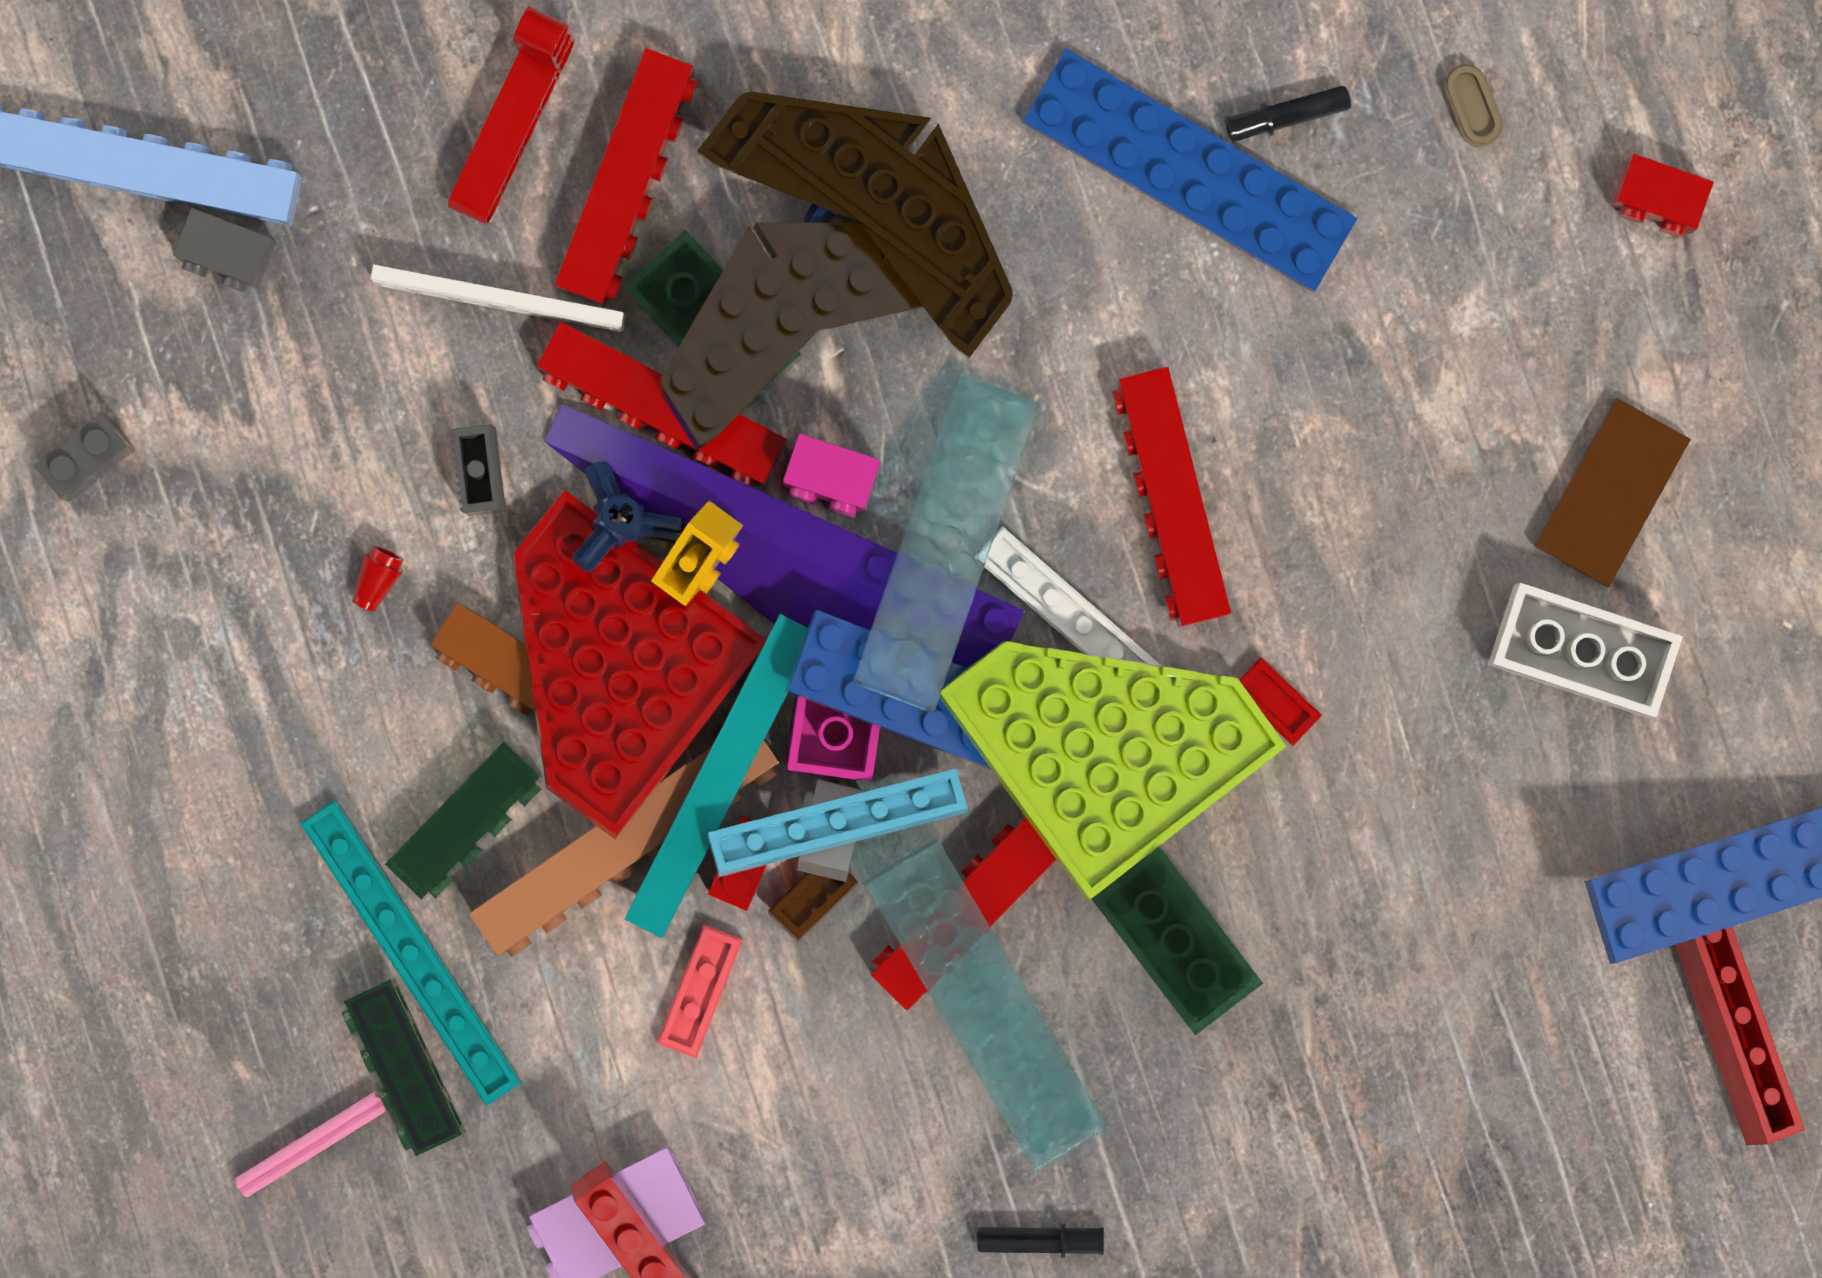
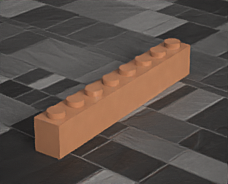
(595, 859)

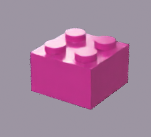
(831, 475)
(830, 742)

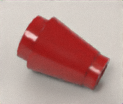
(377, 576)

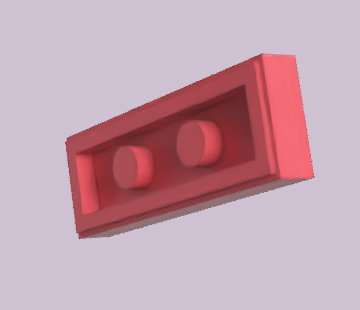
(699, 991)

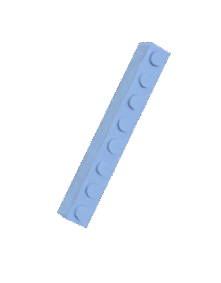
(149, 167)

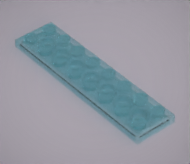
(946, 543)
(985, 1005)

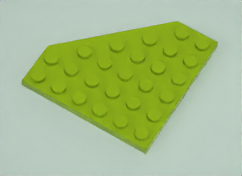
(1107, 748)

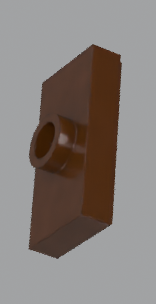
(809, 903)

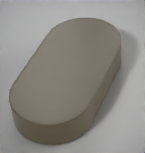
(1473, 105)

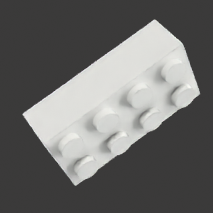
(1585, 650)

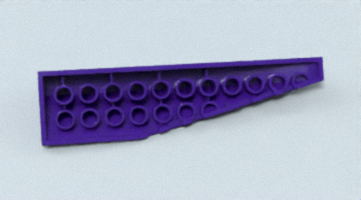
(785, 555)

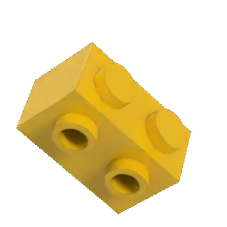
(697, 553)

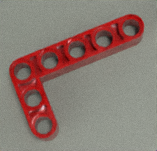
(543, 52)

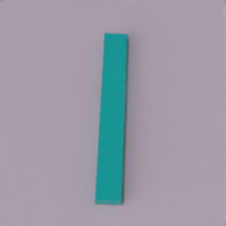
(718, 780)
(411, 952)

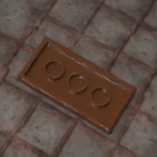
(1612, 492)

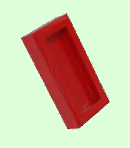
(1279, 702)

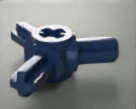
(611, 506)

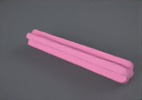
(310, 1144)

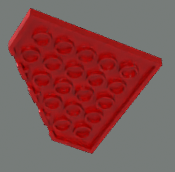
(617, 666)

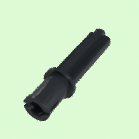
(1287, 113)
(1041, 1240)

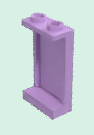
(578, 1249)

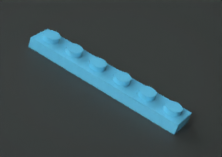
(837, 822)

